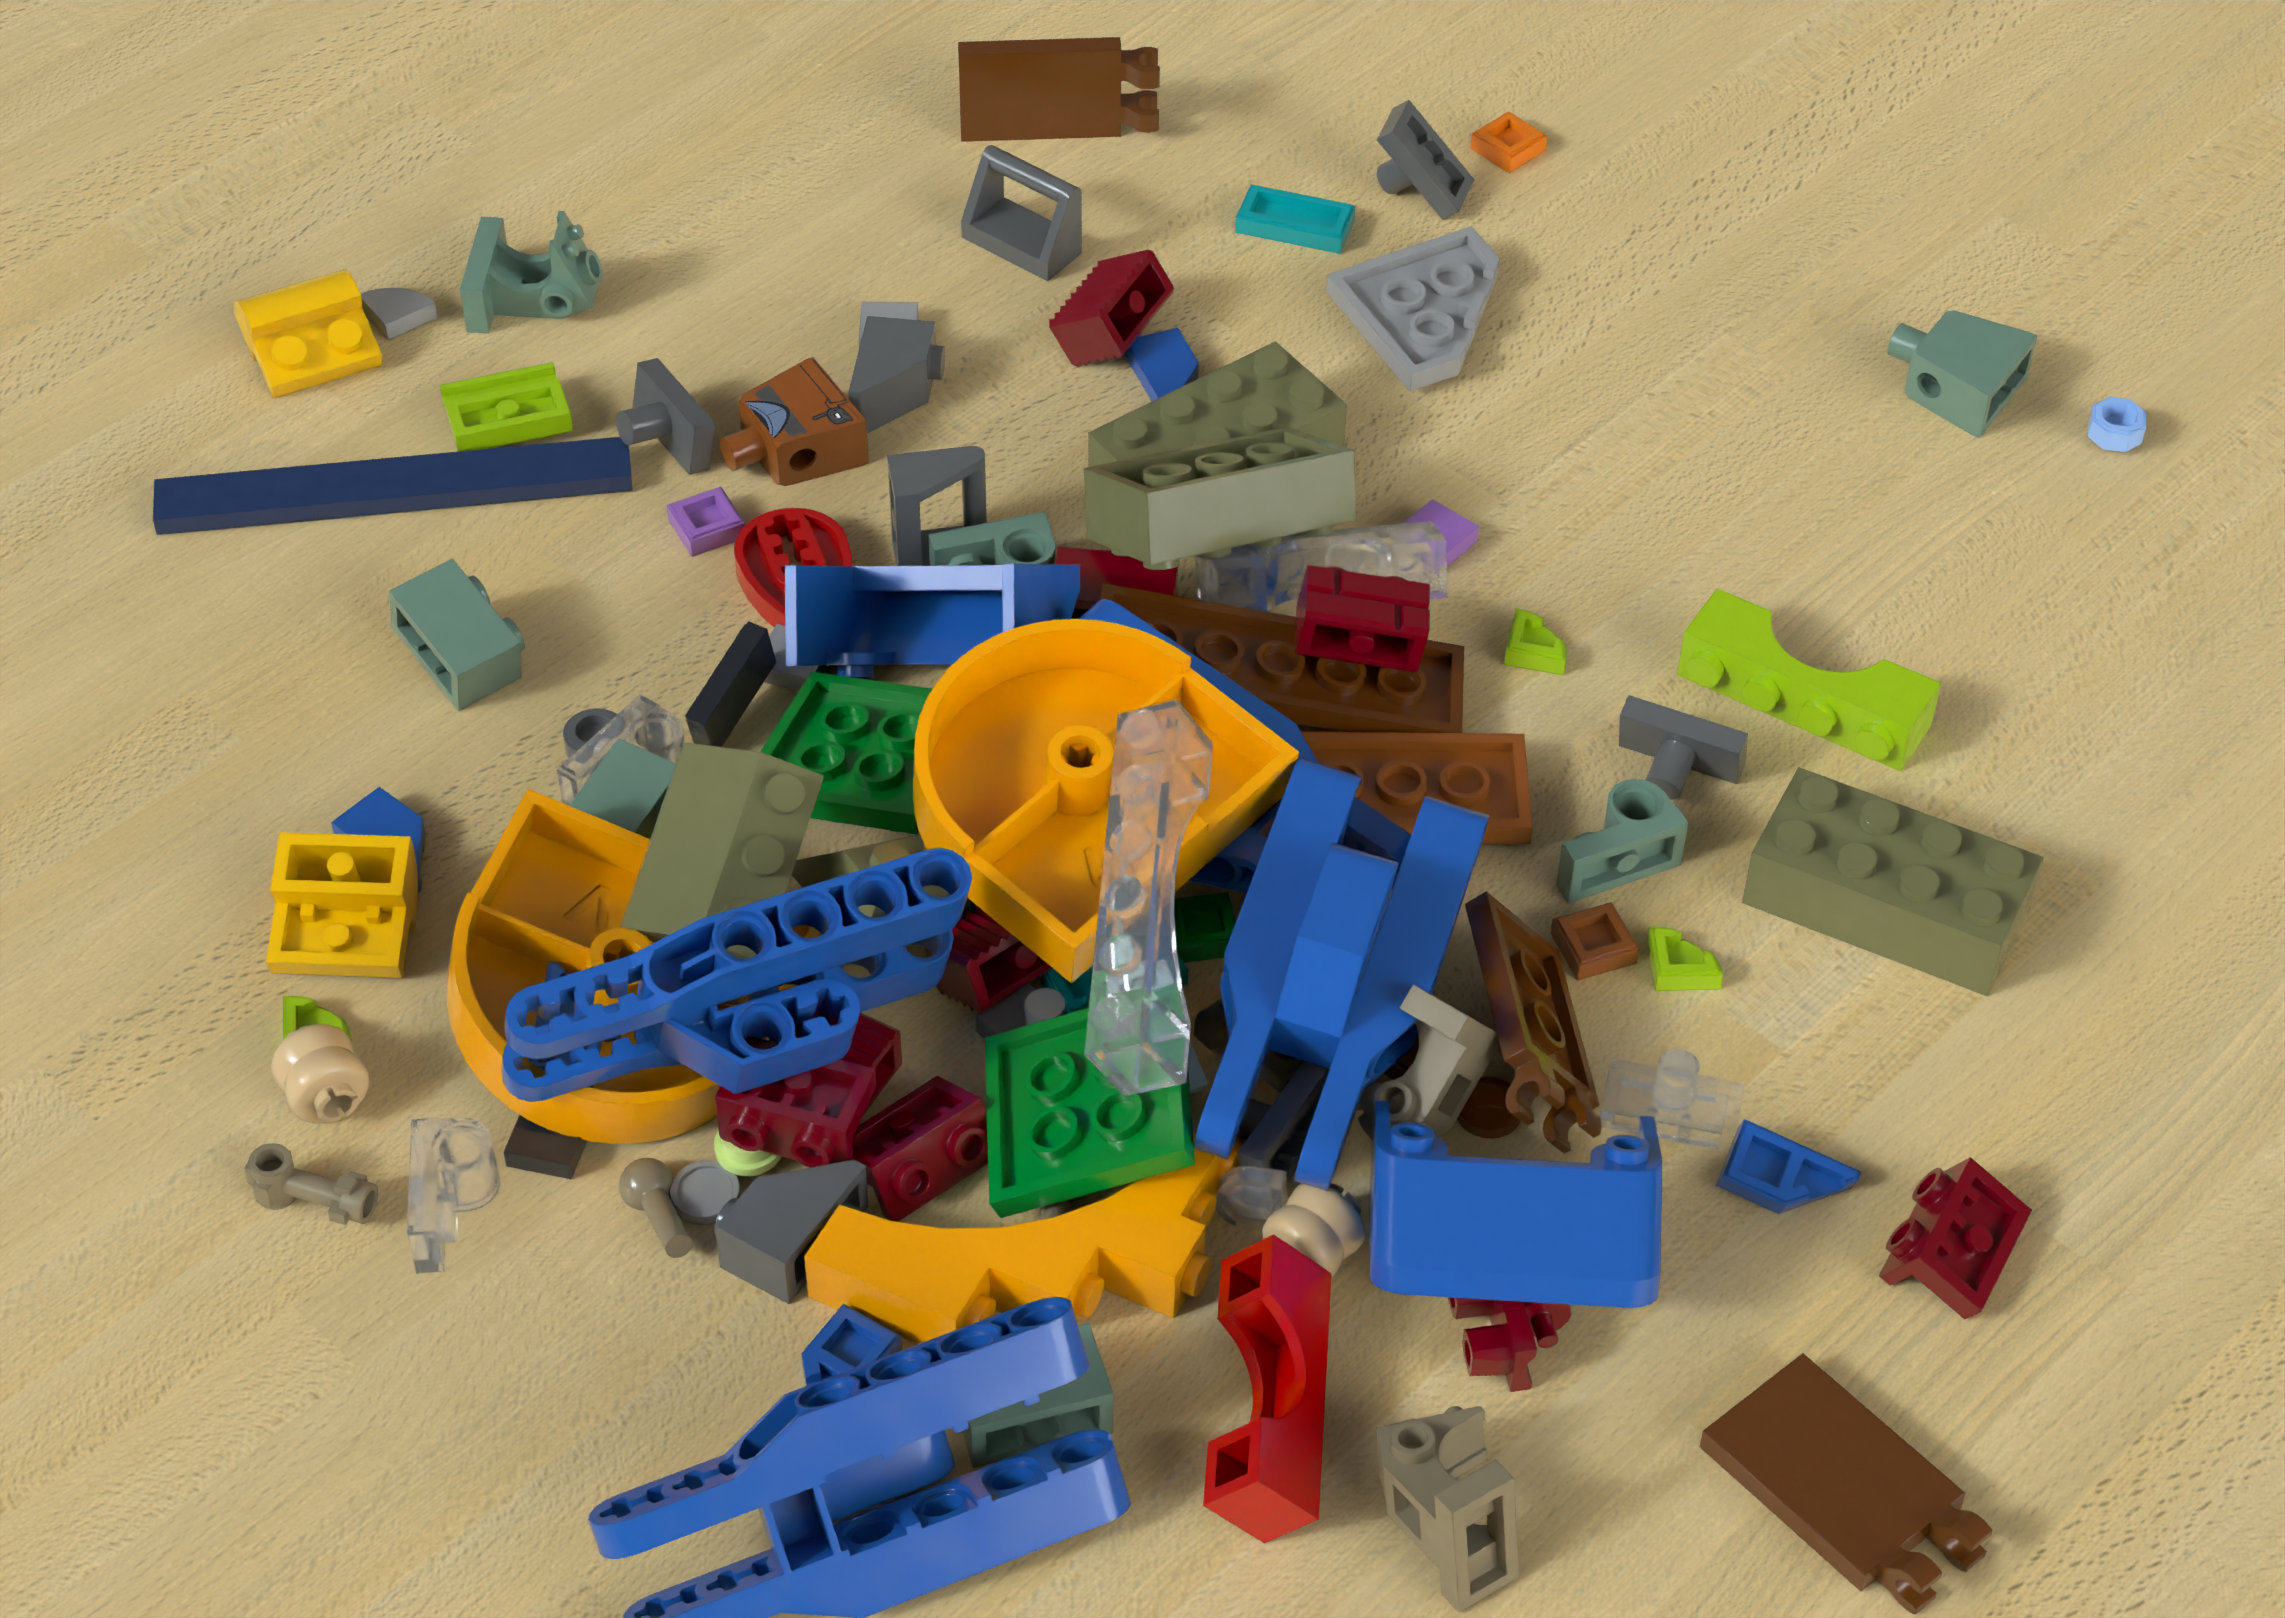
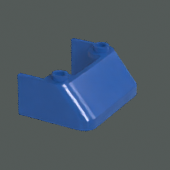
(915, 612)
(1515, 1223)

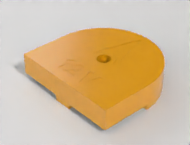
(1023, 762)
(560, 897)

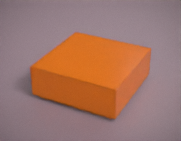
(1508, 142)

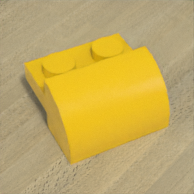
(308, 332)
(342, 904)

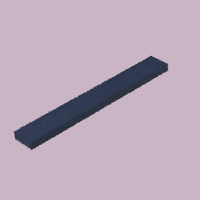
(391, 485)

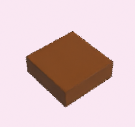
(1594, 941)

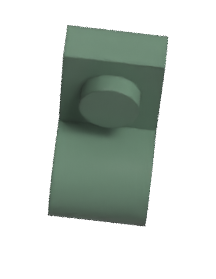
(999, 542)
(1639, 839)

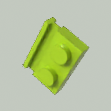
(506, 407)

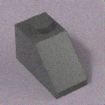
(895, 368)
(778, 1220)

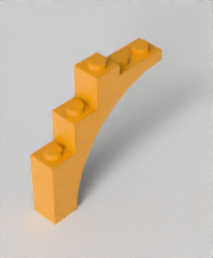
(938, 1280)

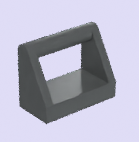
(1015, 231)
(922, 475)

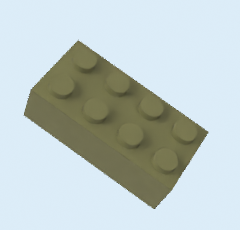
(1237, 400)
(1220, 496)
(1892, 880)

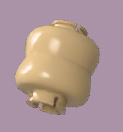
(320, 1073)
(1319, 1224)

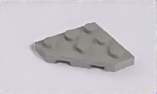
(1420, 303)

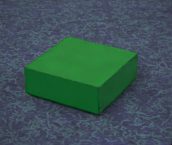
(1203, 926)

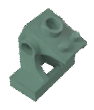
(527, 285)

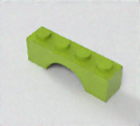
(1867, 710)

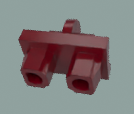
(1509, 1340)

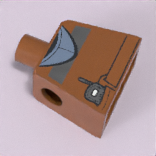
(798, 427)

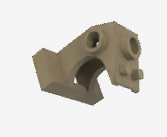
(1445, 1070)
(1438, 1511)

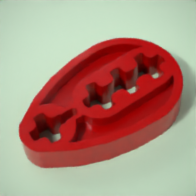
(761, 560)

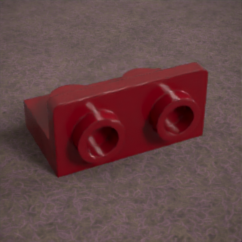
(799, 1116)
(922, 1145)
(1957, 1236)

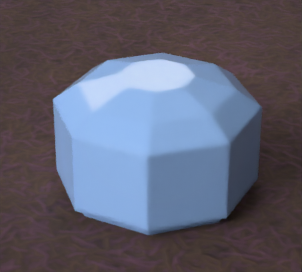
(2117, 424)

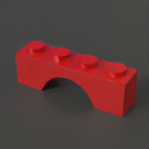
(1278, 1316)

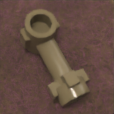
(279, 1184)

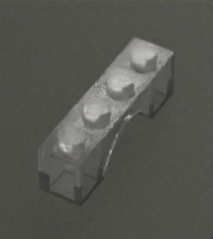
(1399, 550)

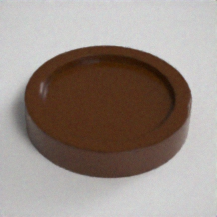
(1486, 1110)

